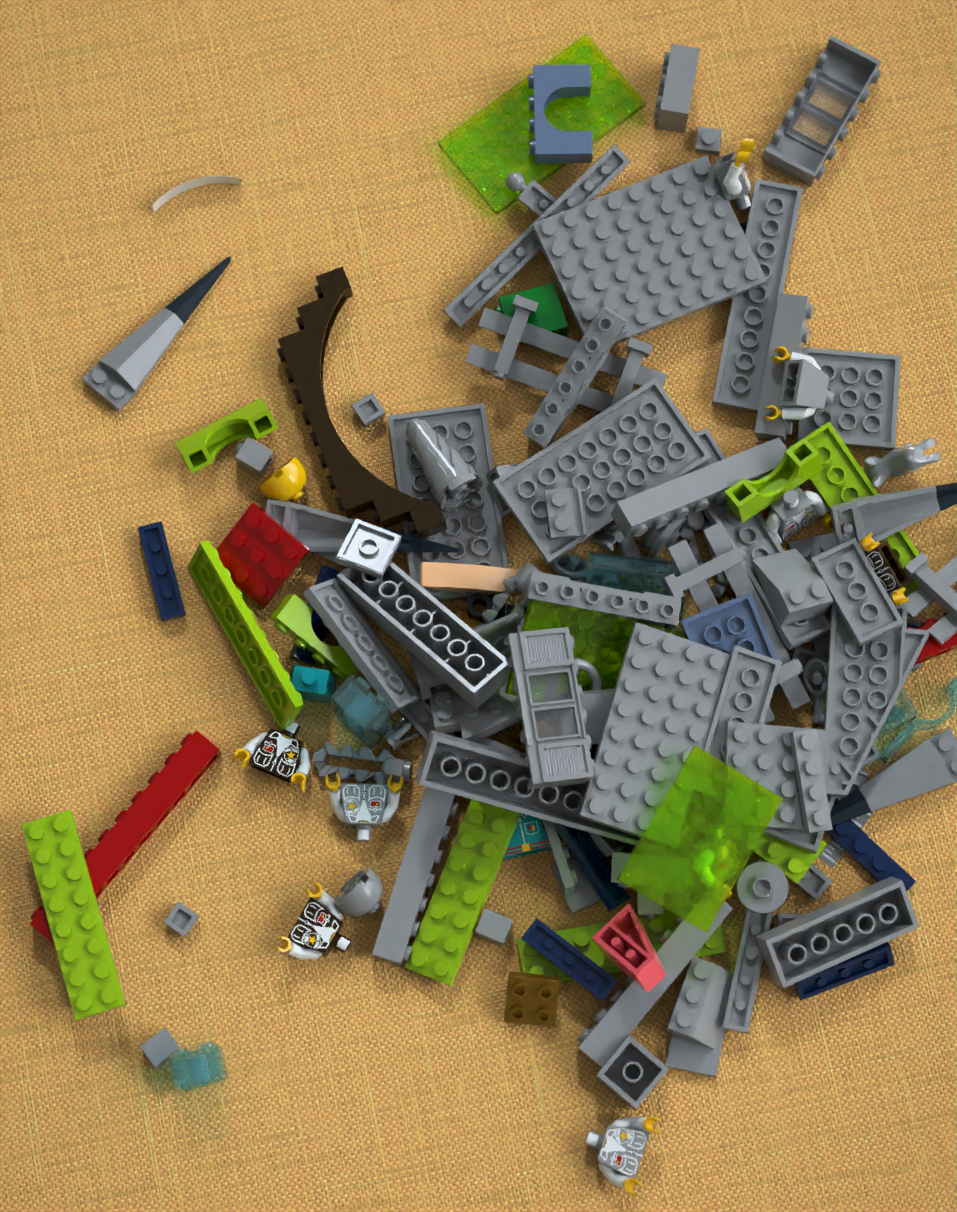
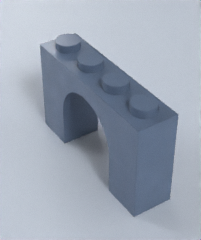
(549, 143)

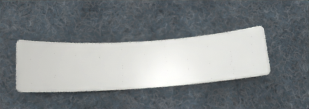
(192, 184)

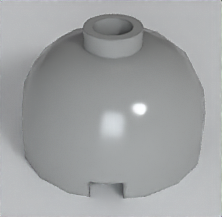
(360, 894)

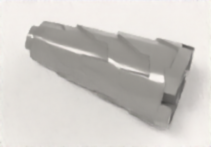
(442, 466)

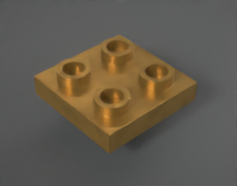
(531, 999)

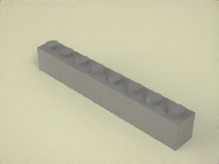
(694, 489)
(415, 876)
(633, 1002)

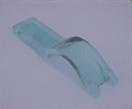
(918, 723)

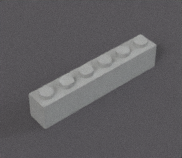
(790, 332)

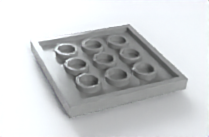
(863, 398)
(767, 758)

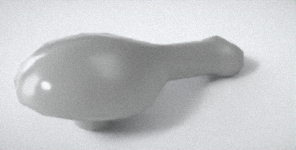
(570, 566)
(815, 681)

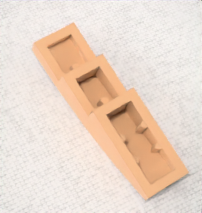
(465, 578)

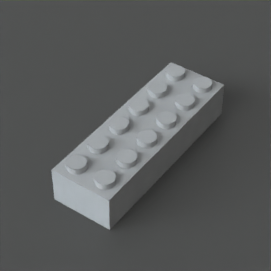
(837, 931)

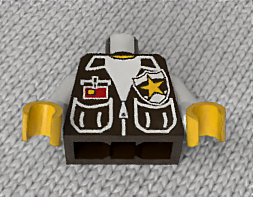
(886, 567)
(278, 755)
(316, 928)

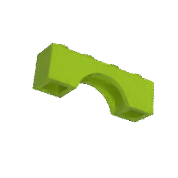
(202, 446)
(797, 466)
(294, 618)

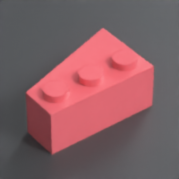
(630, 949)

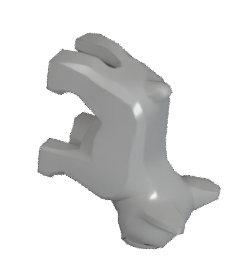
(899, 462)

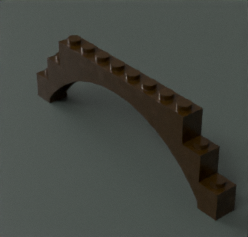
(355, 484)

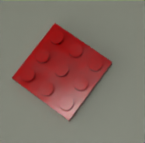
(260, 554)

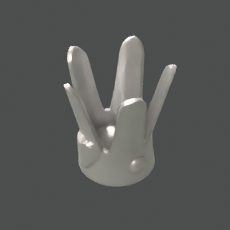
(393, 735)

